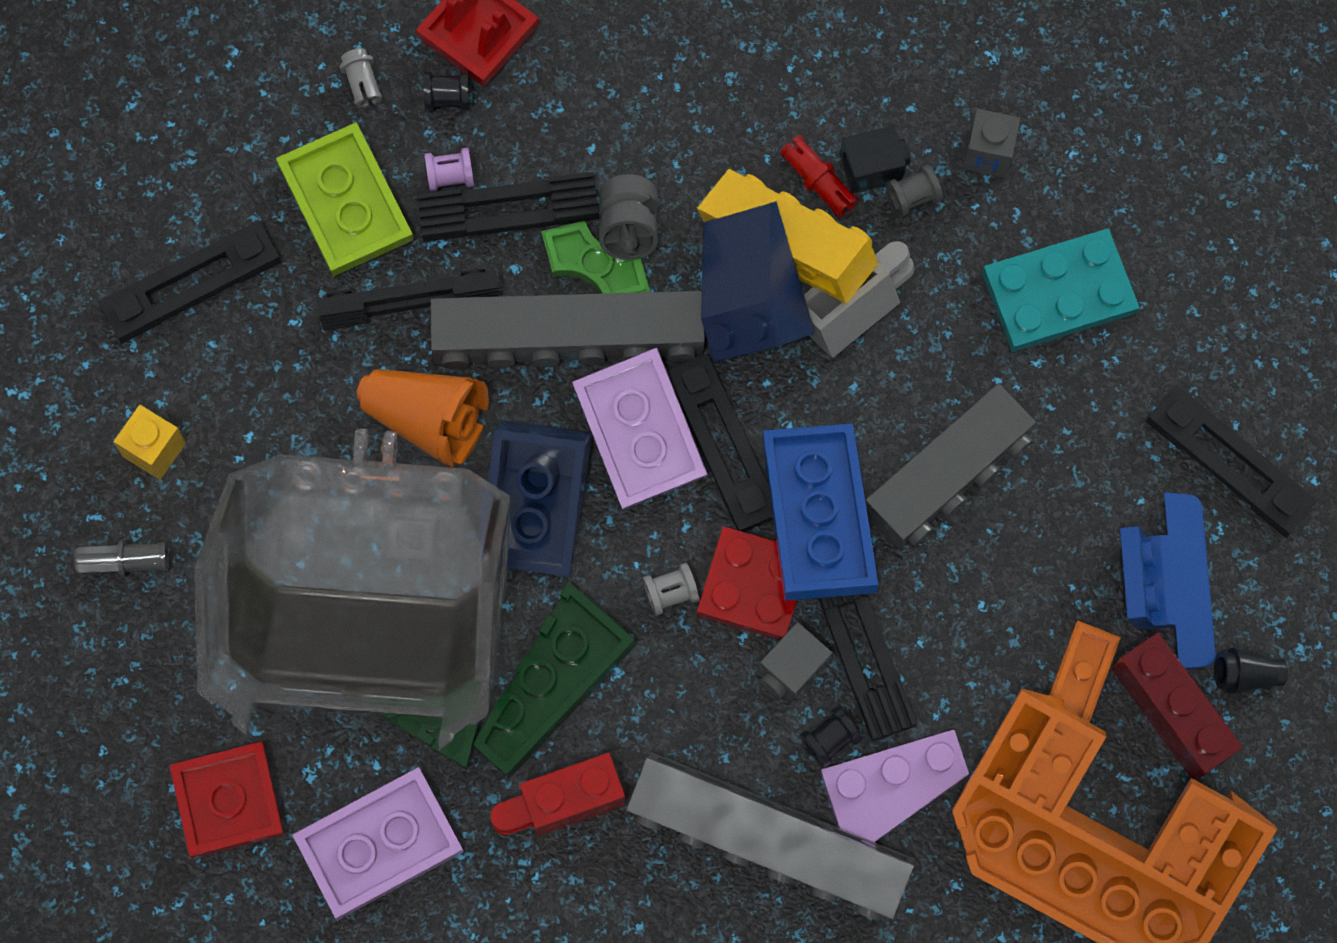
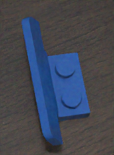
(1170, 580)

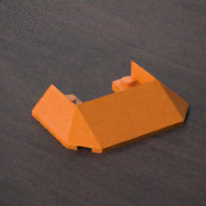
(1082, 872)

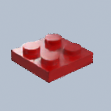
(746, 586)
(226, 800)

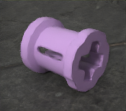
(449, 170)

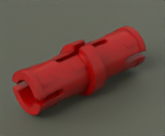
(819, 176)

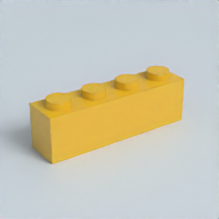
(823, 251)

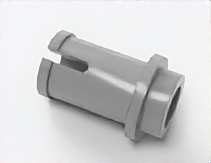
(357, 67)

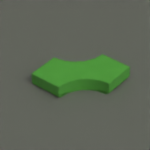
(578, 254)

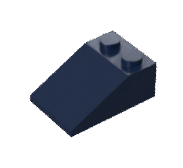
(750, 284)
(546, 484)

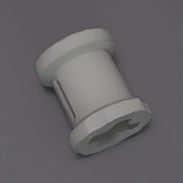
(682, 578)

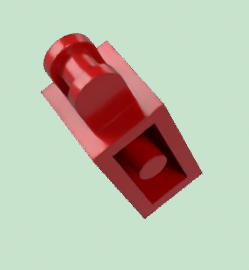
(561, 798)

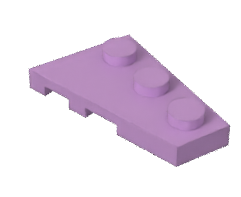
(890, 786)

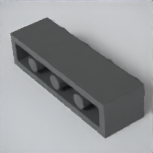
(949, 467)

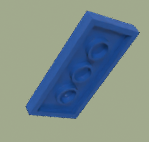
(819, 512)

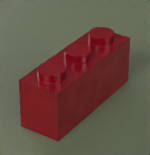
(1176, 707)

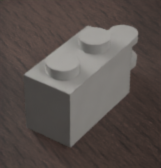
(842, 323)

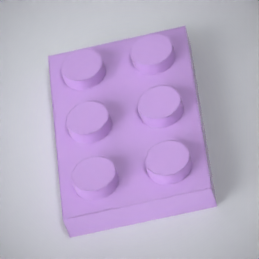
(640, 428)
(377, 843)

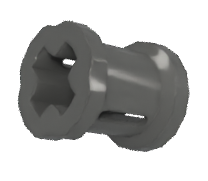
(914, 190)

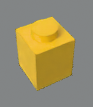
(149, 442)

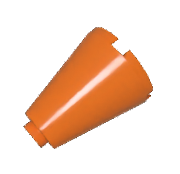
(427, 410)

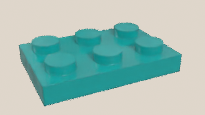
(1060, 290)

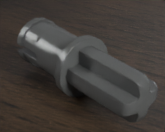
(121, 558)

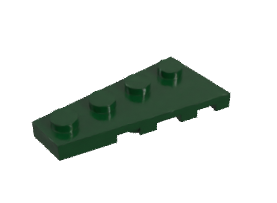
(565, 664)

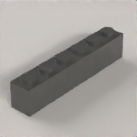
(565, 328)
(771, 836)

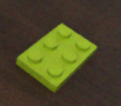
(344, 199)

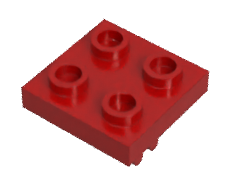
(477, 34)

